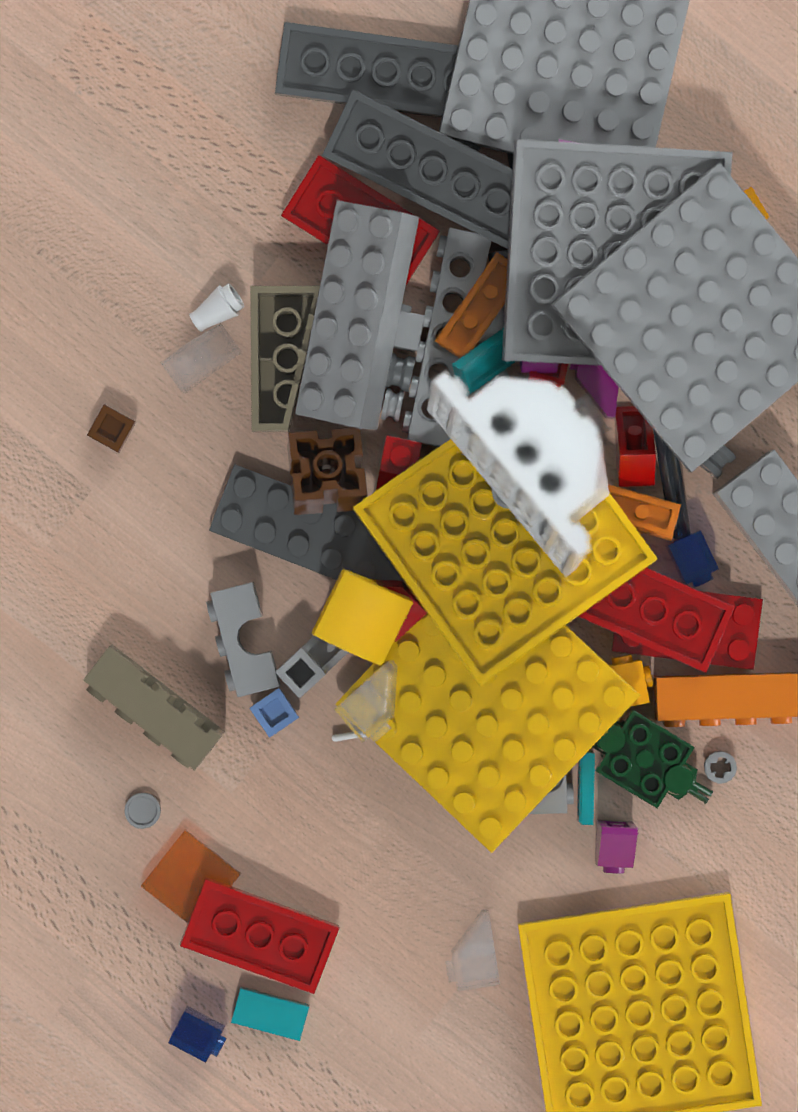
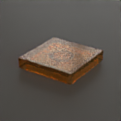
(182, 872)

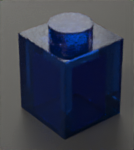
(693, 559)
(198, 1035)

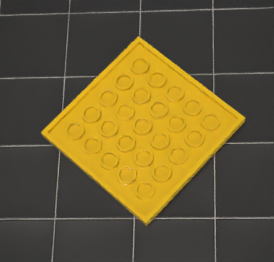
(482, 569)
(500, 744)
(641, 1009)

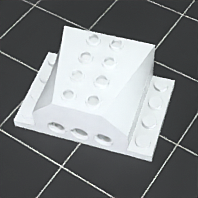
(531, 454)

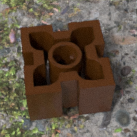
(341, 455)

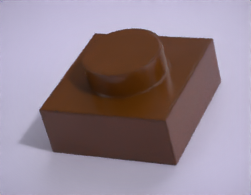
(111, 428)

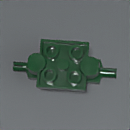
(648, 761)

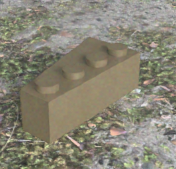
(279, 347)
(153, 707)

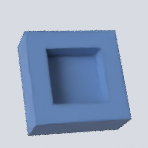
(274, 712)

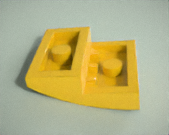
(362, 617)

